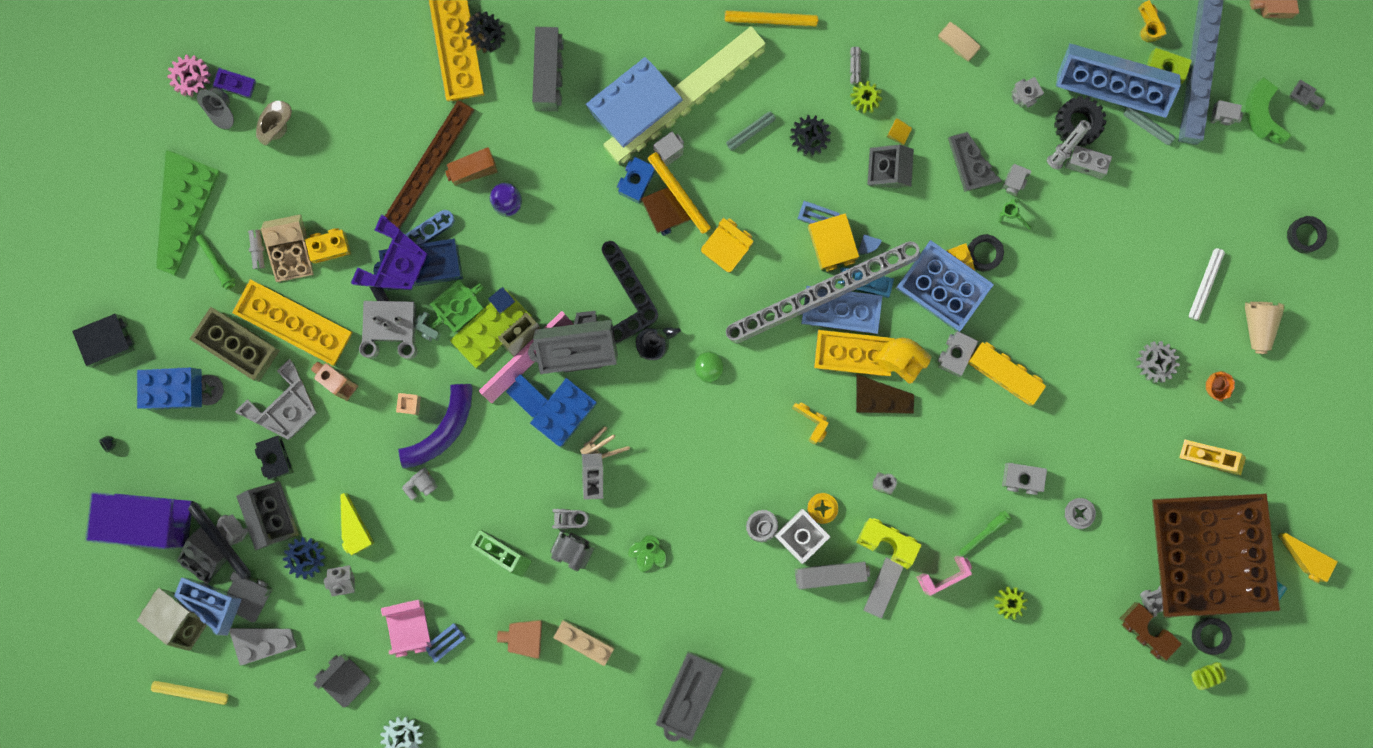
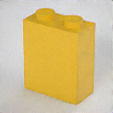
(833, 242)

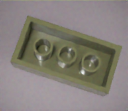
(234, 344)

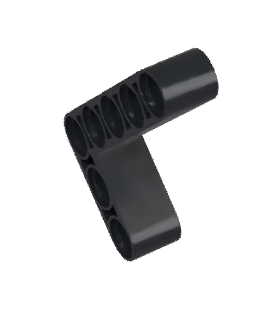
(631, 292)

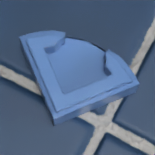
(868, 244)

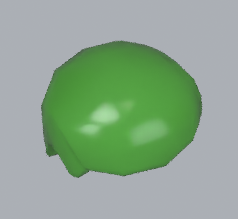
(709, 367)

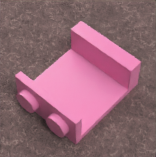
(930, 589)
(407, 628)

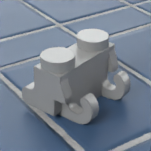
(1152, 601)

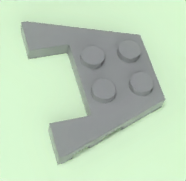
(289, 411)

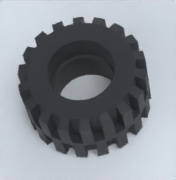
(1085, 107)

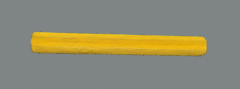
(771, 18)
(679, 193)

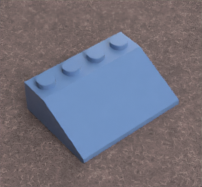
(634, 102)
(944, 286)

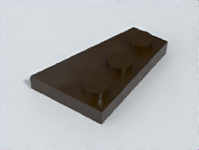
(881, 398)

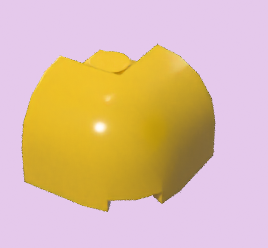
(904, 358)

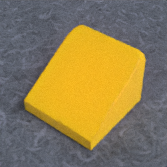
(899, 131)

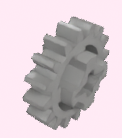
(1159, 369)

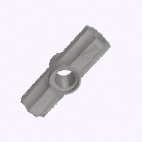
(884, 483)

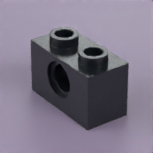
(281, 466)

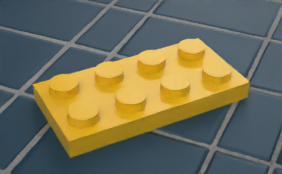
(849, 352)

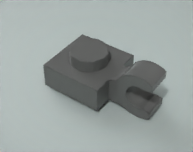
(1304, 94)

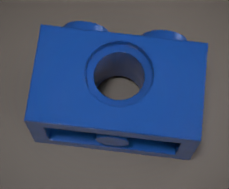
(636, 191)

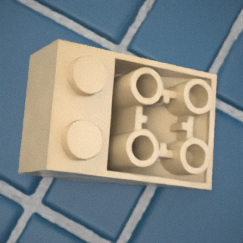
(287, 248)

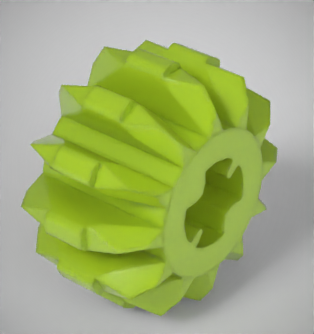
(868, 90)
(1008, 609)
(1209, 676)

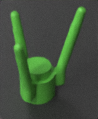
(1011, 211)

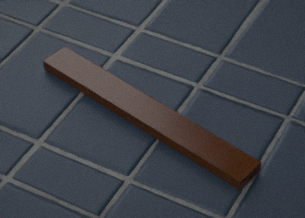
(429, 163)

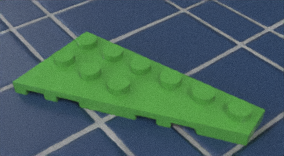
(184, 198)

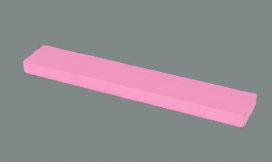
(516, 365)

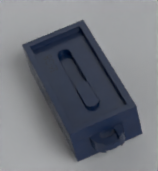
(440, 266)

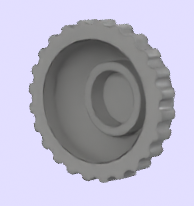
(762, 526)

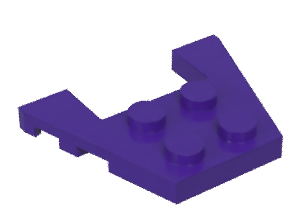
(400, 264)

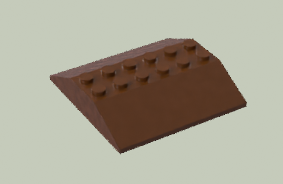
(1215, 555)

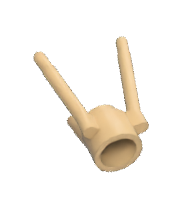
(593, 449)

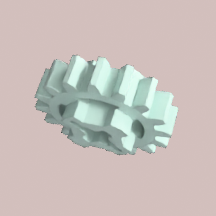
(394, 732)

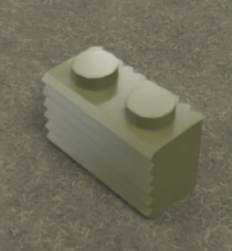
(519, 334)

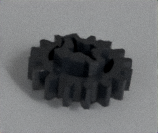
(485, 32)
(803, 134)

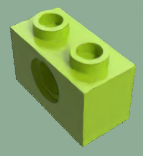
(1177, 63)

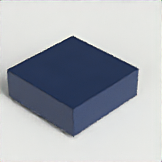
(501, 300)

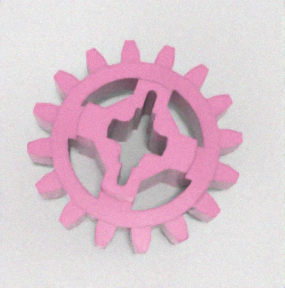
(190, 68)

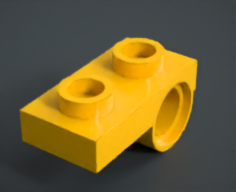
(1149, 14)

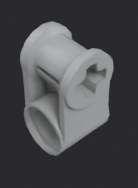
(566, 518)

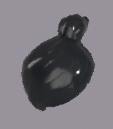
(654, 343)

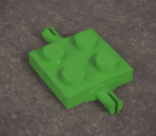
(456, 306)

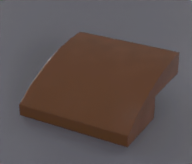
(664, 210)

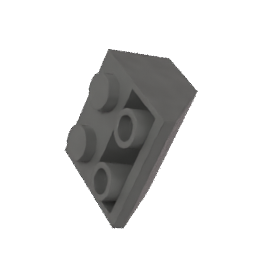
(201, 556)

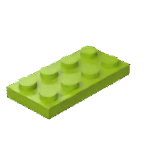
(480, 336)

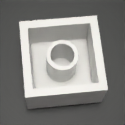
(802, 536)

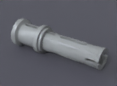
(1064, 150)

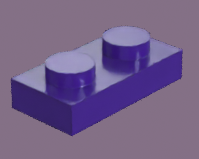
(234, 83)

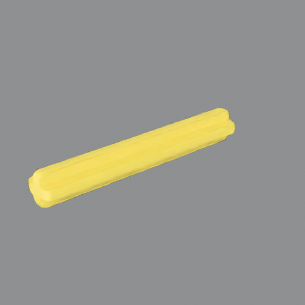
(189, 692)

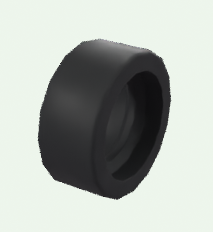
(1320, 229)
(999, 252)
(1226, 640)

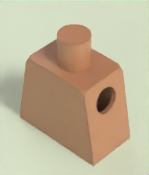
(1276, 8)
(334, 380)
(523, 638)

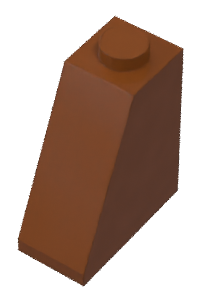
(471, 167)

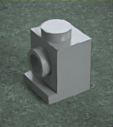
(1226, 113)
(1016, 179)
(231, 529)

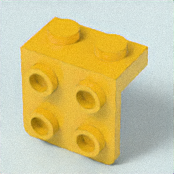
(727, 245)
(819, 432)

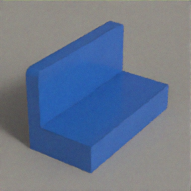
(526, 396)

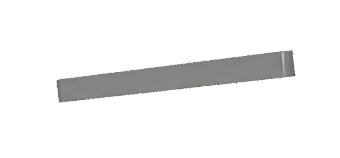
(829, 284)

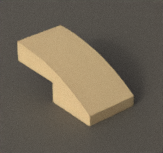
(960, 42)

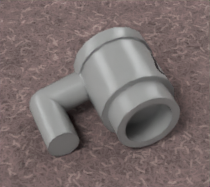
(422, 481)

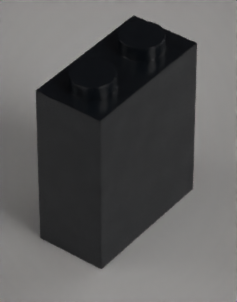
(104, 340)

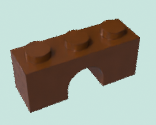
(1136, 621)

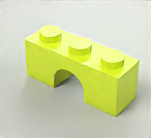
(904, 548)

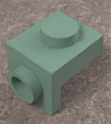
(427, 332)

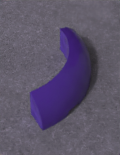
(445, 433)

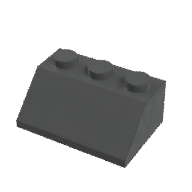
(267, 515)

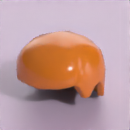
(1220, 385)

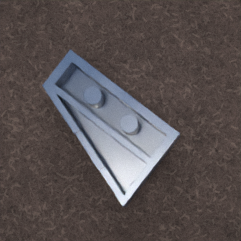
(209, 603)

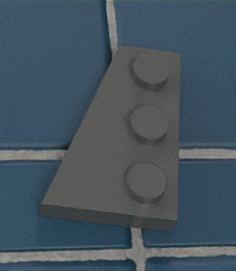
(970, 163)

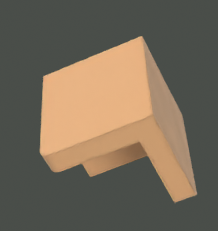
(408, 404)

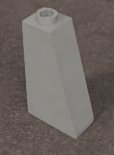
(831, 575)

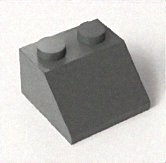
(890, 166)

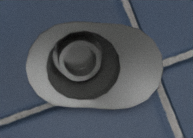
(216, 106)

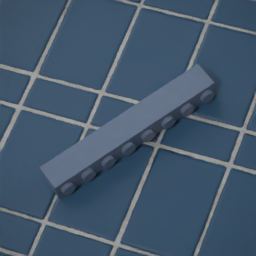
(1200, 71)

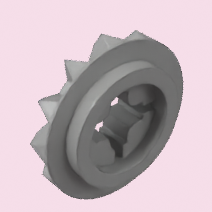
(1089, 513)

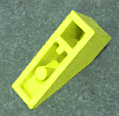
(354, 532)

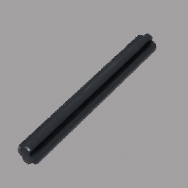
(219, 541)

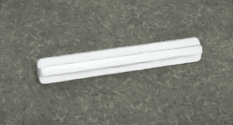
(1206, 284)

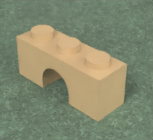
(583, 642)

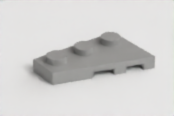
(256, 644)

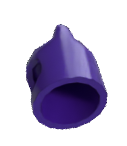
(505, 198)

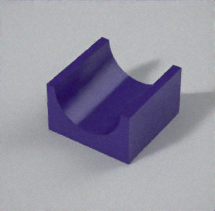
(138, 520)

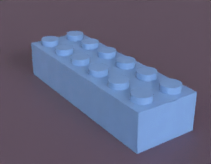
(1118, 80)

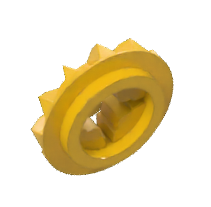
(829, 501)

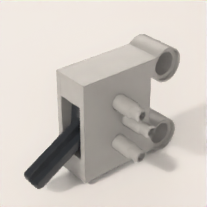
(388, 322)

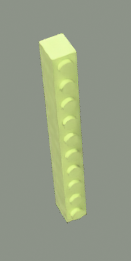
(695, 88)

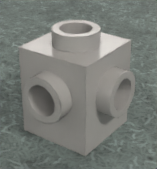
(1026, 92)
(340, 581)

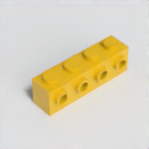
(1006, 374)

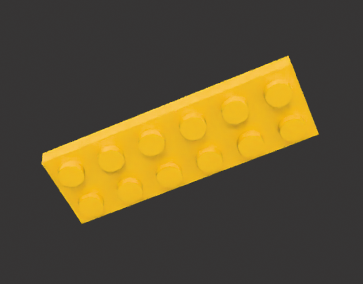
(456, 55)
(292, 322)

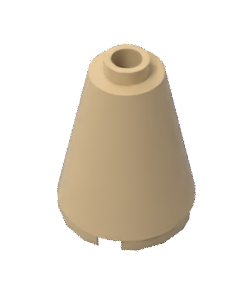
(1263, 324)

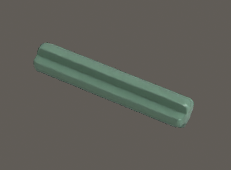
(1149, 125)
(750, 131)

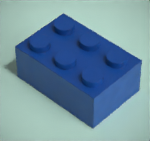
(169, 388)
(563, 413)

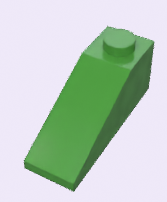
(501, 554)

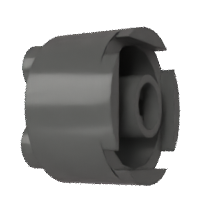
(572, 550)

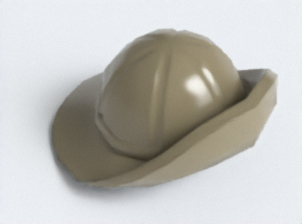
(273, 122)

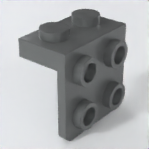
(253, 595)
(342, 680)

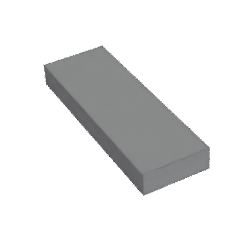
(883, 588)

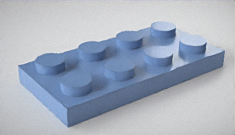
(848, 312)

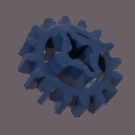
(308, 550)

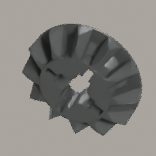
(217, 392)

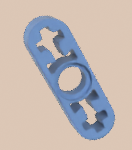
(414, 232)

